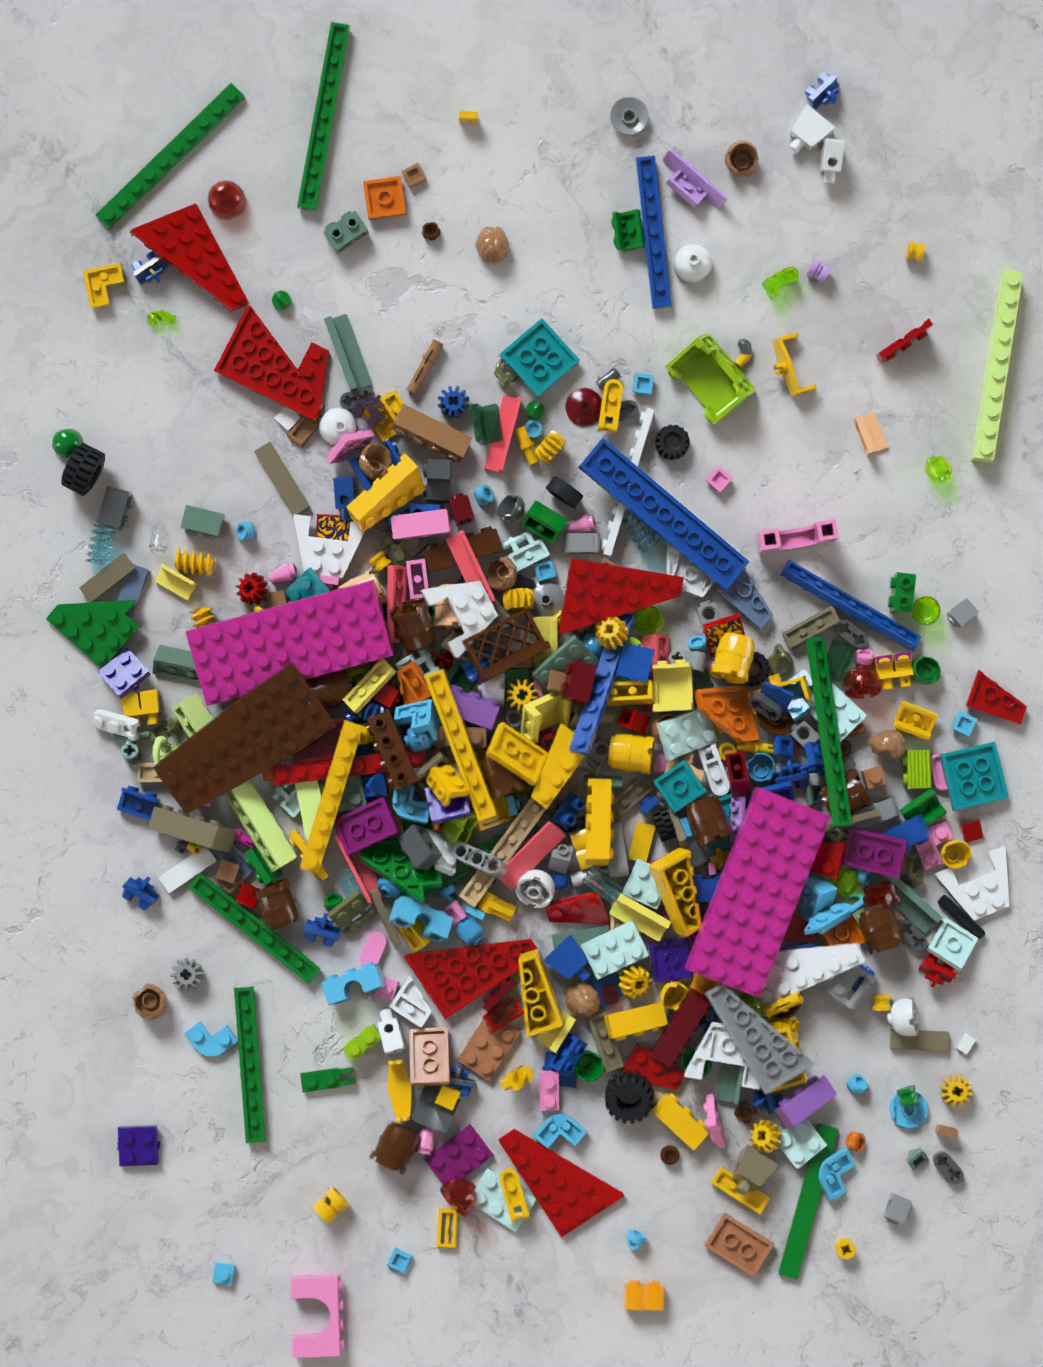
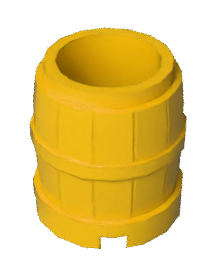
(733, 658)
(631, 753)

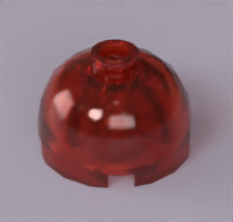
(226, 199)
(861, 682)
(460, 1194)

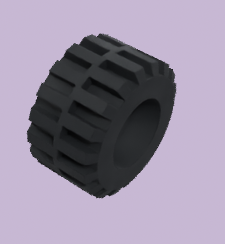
(83, 469)
(625, 1111)

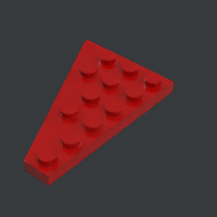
(190, 247)
(261, 365)
(607, 590)
(465, 973)
(561, 1187)

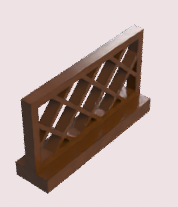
(517, 656)

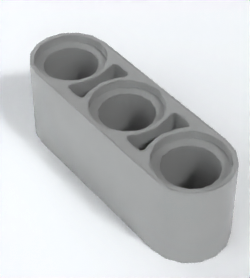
(887, 808)
(487, 863)
(618, 865)

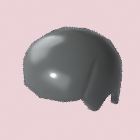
(511, 508)

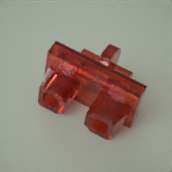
(880, 894)

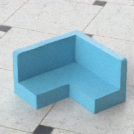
(420, 715)
(817, 895)

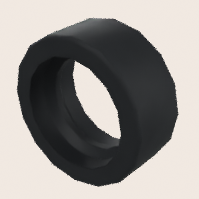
(564, 492)

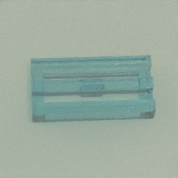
(603, 881)

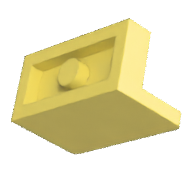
(176, 582)
(555, 1037)

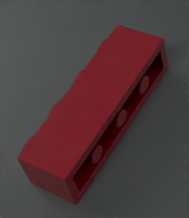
(680, 1027)

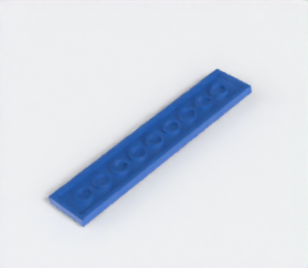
(663, 514)

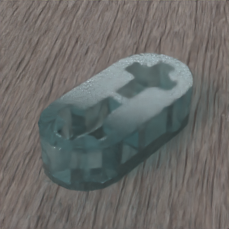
(344, 884)

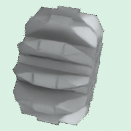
(191, 969)

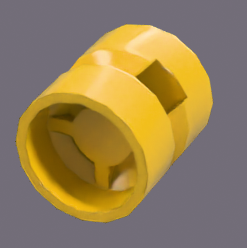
(330, 1205)

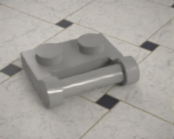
(843, 983)

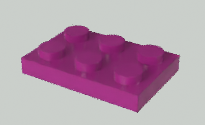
(366, 826)
(875, 852)
(459, 1155)

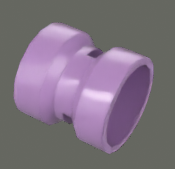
(815, 268)

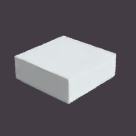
(287, 418)

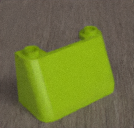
(711, 377)

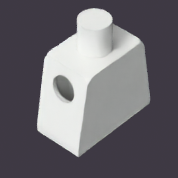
(809, 130)
(833, 150)
(393, 1041)

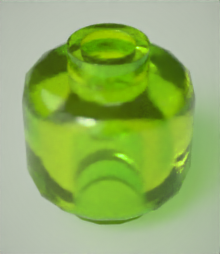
(938, 469)
(846, 882)

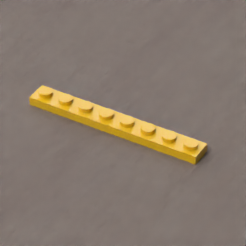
(461, 744)
(331, 796)

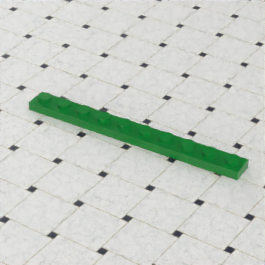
(323, 116)
(170, 156)
(828, 732)

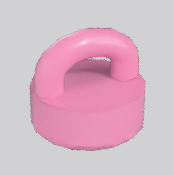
(864, 656)

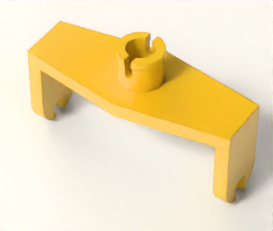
(786, 367)
(776, 680)
(399, 1089)

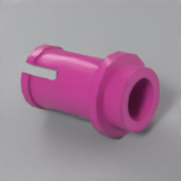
(243, 839)

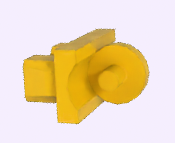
(517, 1078)

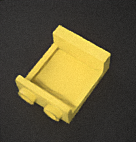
(673, 686)
(543, 714)

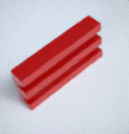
(490, 1023)

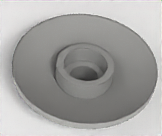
(632, 107)
(555, 595)

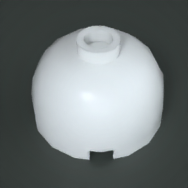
(692, 263)
(336, 423)
(494, 689)
(535, 888)
(904, 1017)

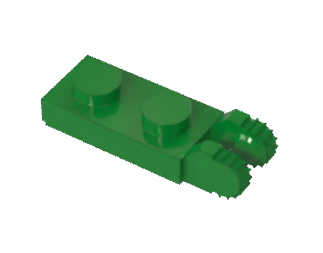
(325, 1079)

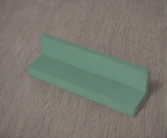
(348, 352)
(175, 664)
(910, 903)
(730, 1083)

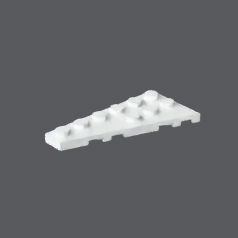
(805, 967)

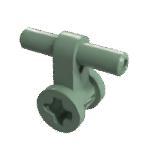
(131, 746)

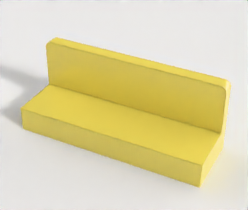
(548, 630)
(369, 685)
(645, 919)

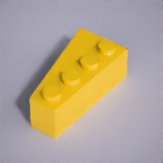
(387, 495)
(557, 767)
(598, 822)
(676, 888)
(538, 996)

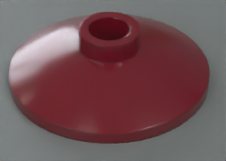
(581, 416)

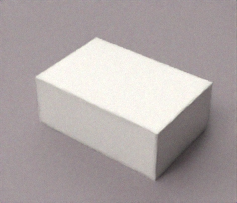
(966, 1043)

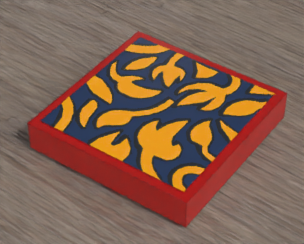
(332, 527)
(716, 629)

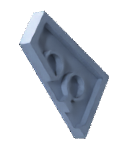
(747, 600)

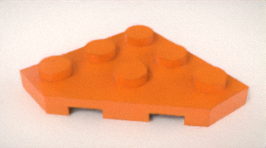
(729, 711)

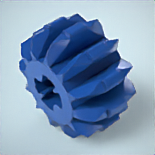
(453, 408)
(372, 708)

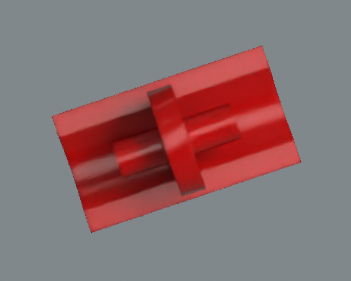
(936, 973)

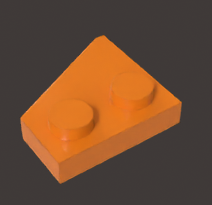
(413, 683)

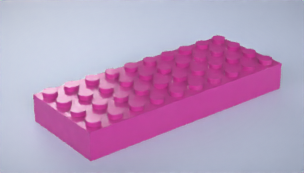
(312, 632)
(757, 892)

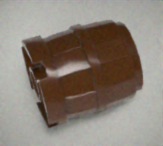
(414, 625)
(331, 688)
(500, 779)
(856, 792)
(708, 820)
(277, 904)
(881, 929)
(395, 1147)

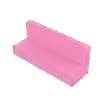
(421, 524)

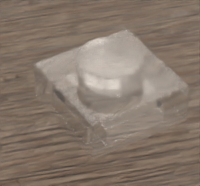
(699, 1088)

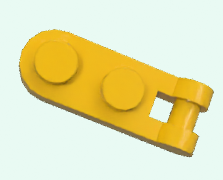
(611, 405)
(513, 1194)

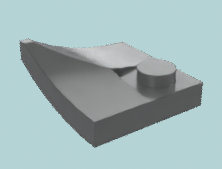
(430, 1114)

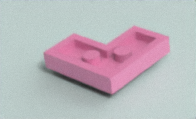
(347, 443)
(928, 851)
(713, 1123)

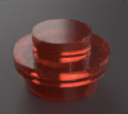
(610, 994)

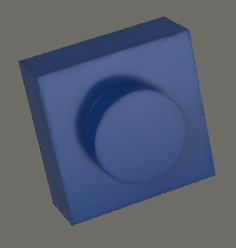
(783, 746)
(648, 803)
(561, 880)

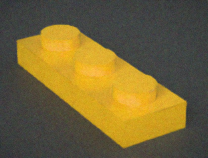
(298, 841)
(753, 1199)

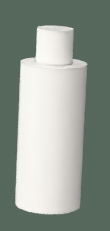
(578, 876)

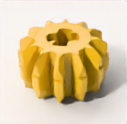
(550, 447)
(518, 599)
(612, 633)
(515, 692)
(635, 981)
(961, 1084)
(765, 1136)

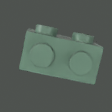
(345, 231)
(203, 522)

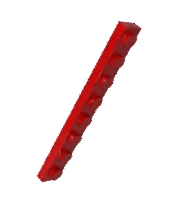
(320, 769)

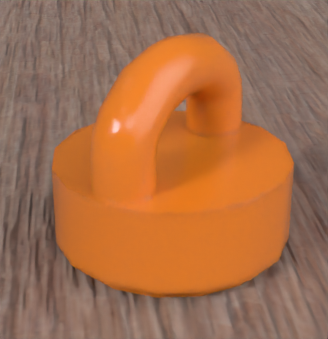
(855, 1141)

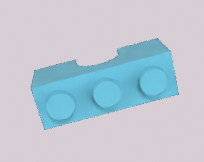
(436, 923)
(337, 988)

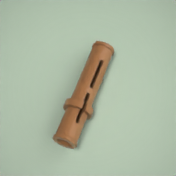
(424, 367)

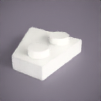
(447, 862)
(411, 1004)

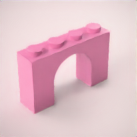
(817, 534)
(326, 1289)

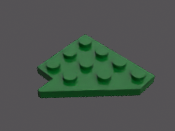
(96, 627)
(395, 866)

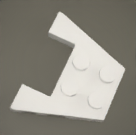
(325, 555)
(694, 580)
(470, 607)
(984, 893)
(719, 1047)

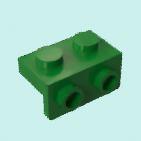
(628, 230)
(902, 592)
(927, 805)
(263, 873)

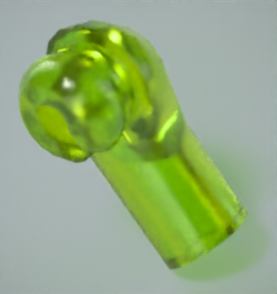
(160, 315)

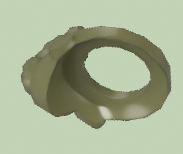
(504, 379)
(778, 653)
(169, 725)
(916, 877)

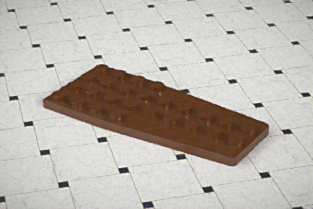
(245, 739)

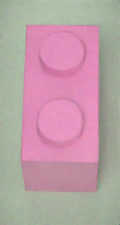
(417, 577)

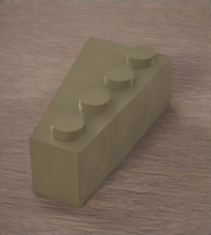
(192, 829)

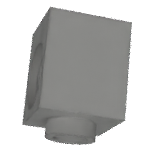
(707, 605)
(962, 613)
(812, 735)
(560, 858)
(897, 1209)

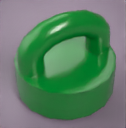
(281, 300)
(535, 410)
(332, 901)

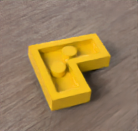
(98, 280)

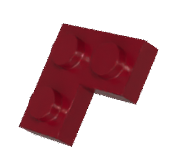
(493, 999)

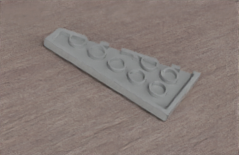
(764, 1049)

